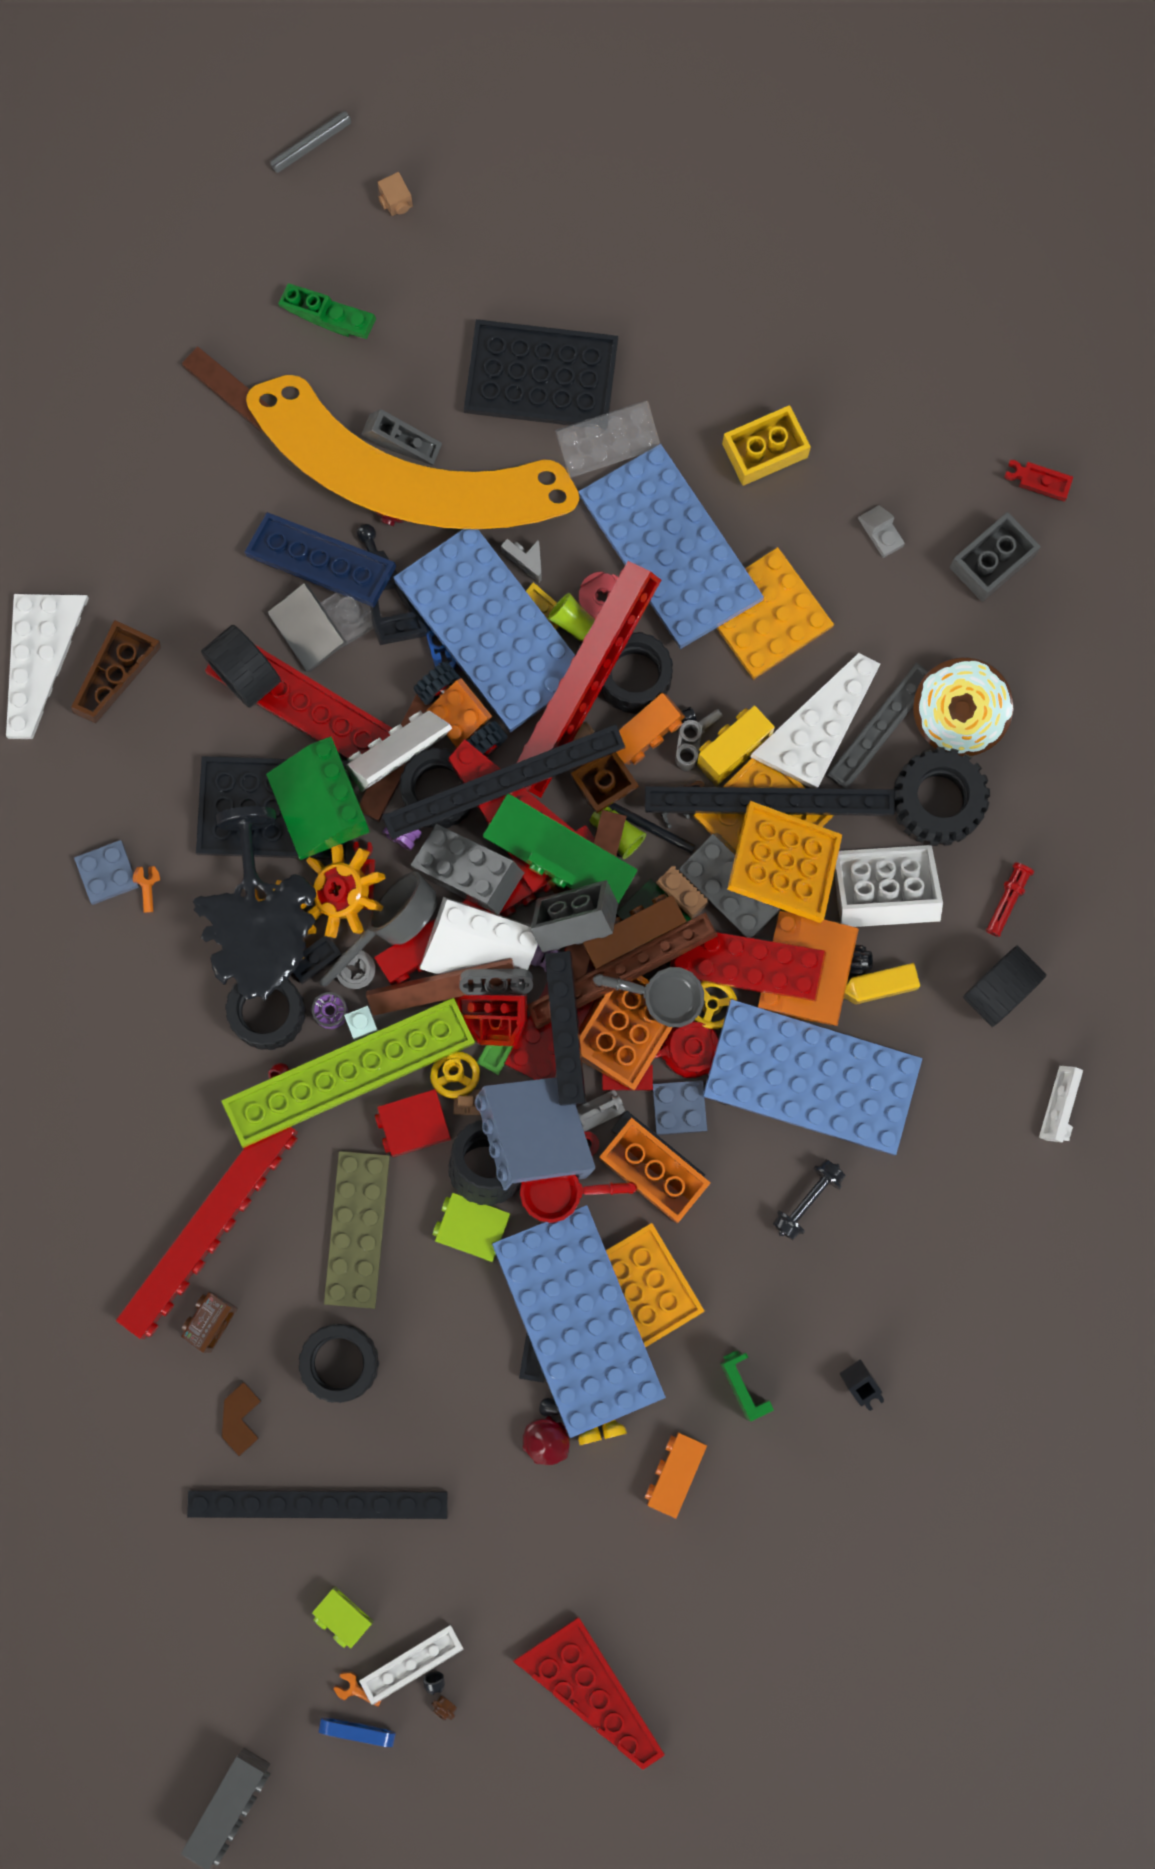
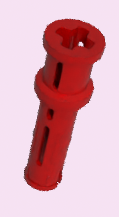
(1017, 889)

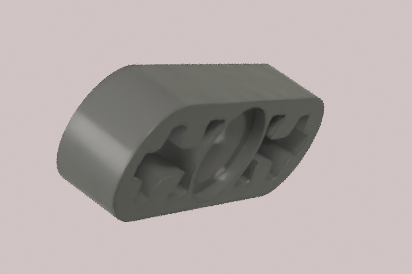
(503, 989)

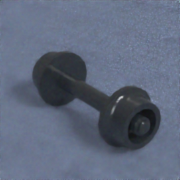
(788, 1225)

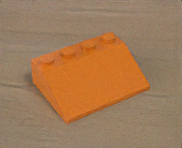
(839, 944)
(621, 1036)

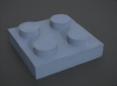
(106, 872)
(679, 1107)

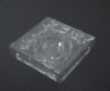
(349, 616)

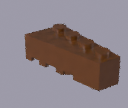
(114, 668)
(635, 930)

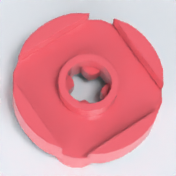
(589, 591)

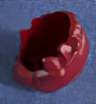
(546, 1441)

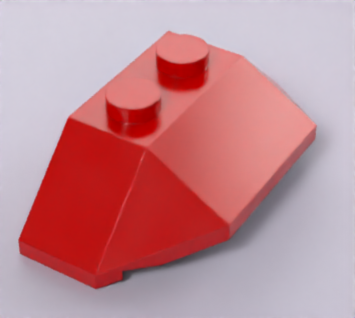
(494, 1018)

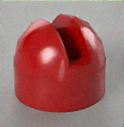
(278, 1069)

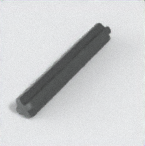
(310, 141)

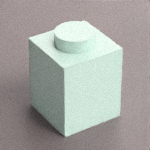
(361, 1023)

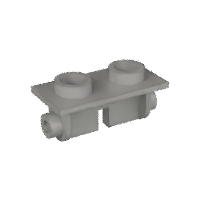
(600, 1110)

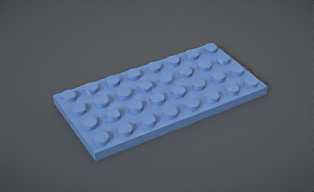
(665, 529)
(488, 625)
(812, 1077)
(578, 1322)

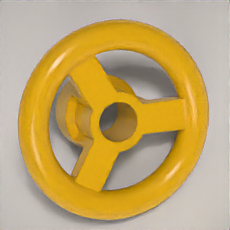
(720, 1003)
(453, 1063)

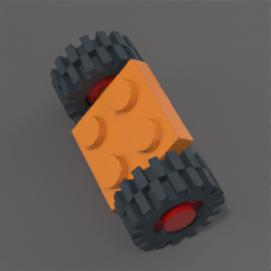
(460, 709)

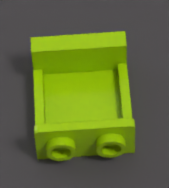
(471, 1227)

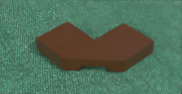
(234, 1429)

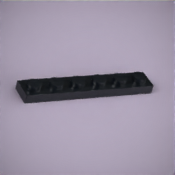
(565, 1028)

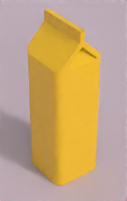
(882, 984)

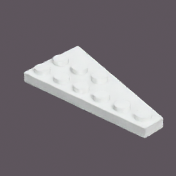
(38, 648)
(813, 734)

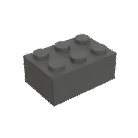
(995, 556)
(574, 916)

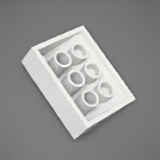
(396, 749)
(888, 886)
(475, 937)

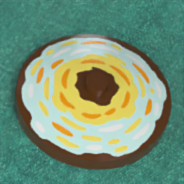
(963, 706)

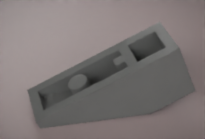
(400, 437)

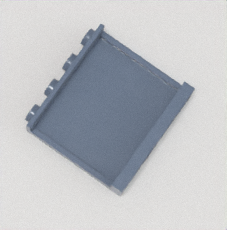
(532, 1133)

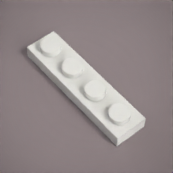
(411, 1665)

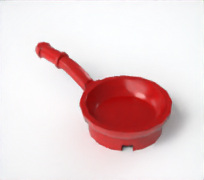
(689, 1050)
(558, 1197)

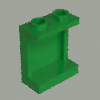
(749, 1409)

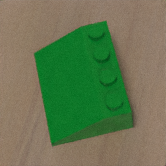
(317, 799)

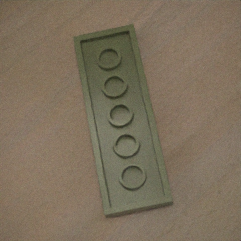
(357, 1230)

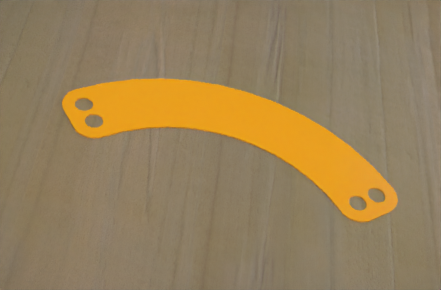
(397, 487)

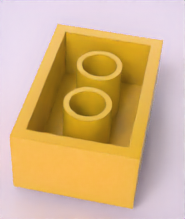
(766, 445)
(734, 745)

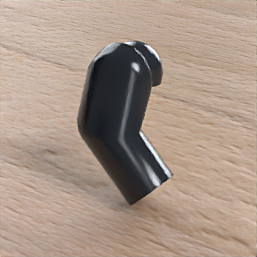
(548, 1407)

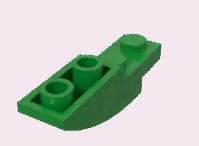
(326, 313)

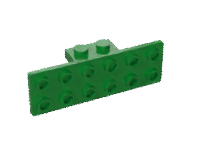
(555, 849)

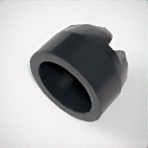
(434, 1682)

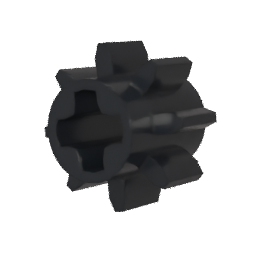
(861, 961)

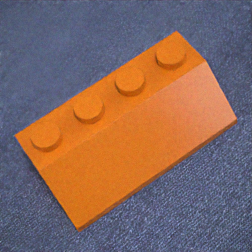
(655, 1170)

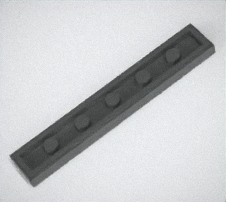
(877, 729)

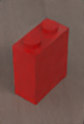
(412, 1123)

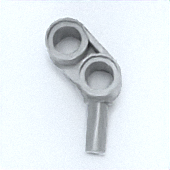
(692, 745)

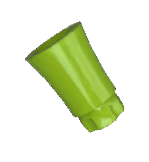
(571, 617)
(631, 836)

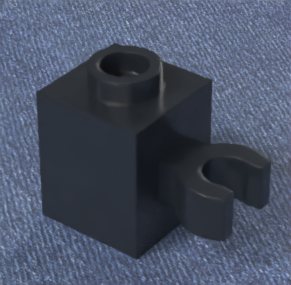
(861, 1384)

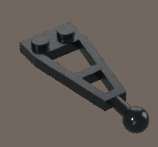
(395, 627)

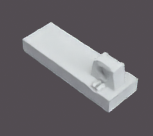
(1060, 1105)

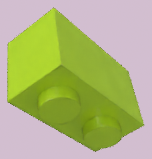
(342, 1618)

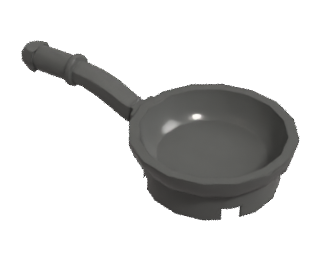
(671, 995)

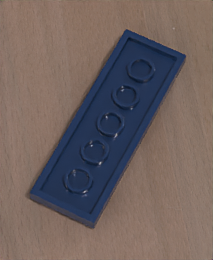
(320, 559)

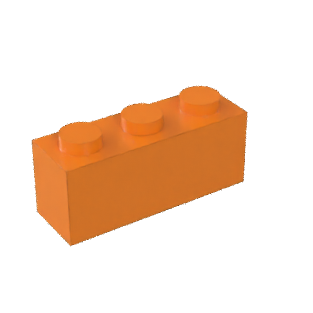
(648, 728)
(675, 1474)

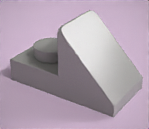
(881, 530)
(527, 562)

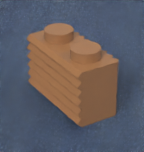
(684, 892)

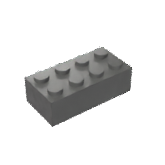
(467, 869)
(710, 872)
(222, 1815)

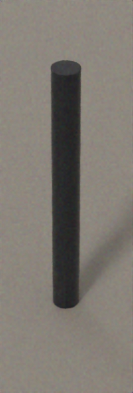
(653, 828)

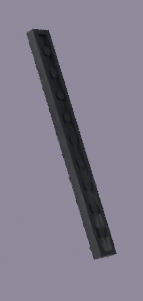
(503, 782)
(786, 800)
(317, 1504)

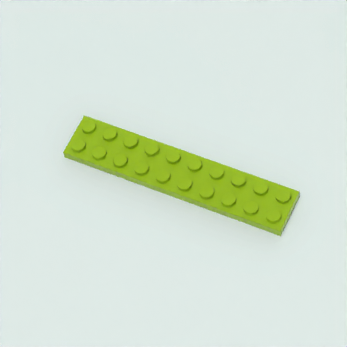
(347, 1072)

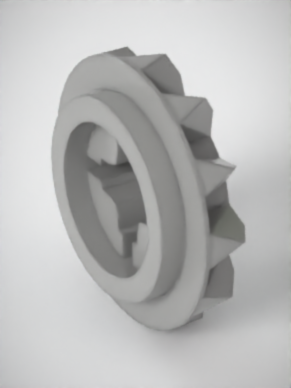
(360, 980)

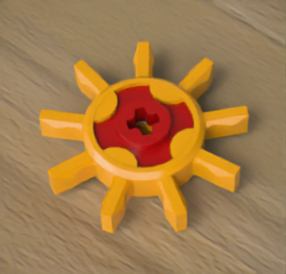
(343, 890)

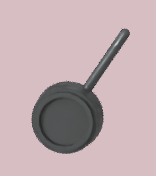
(405, 912)

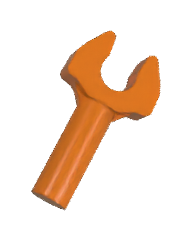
(146, 884)
(354, 1688)

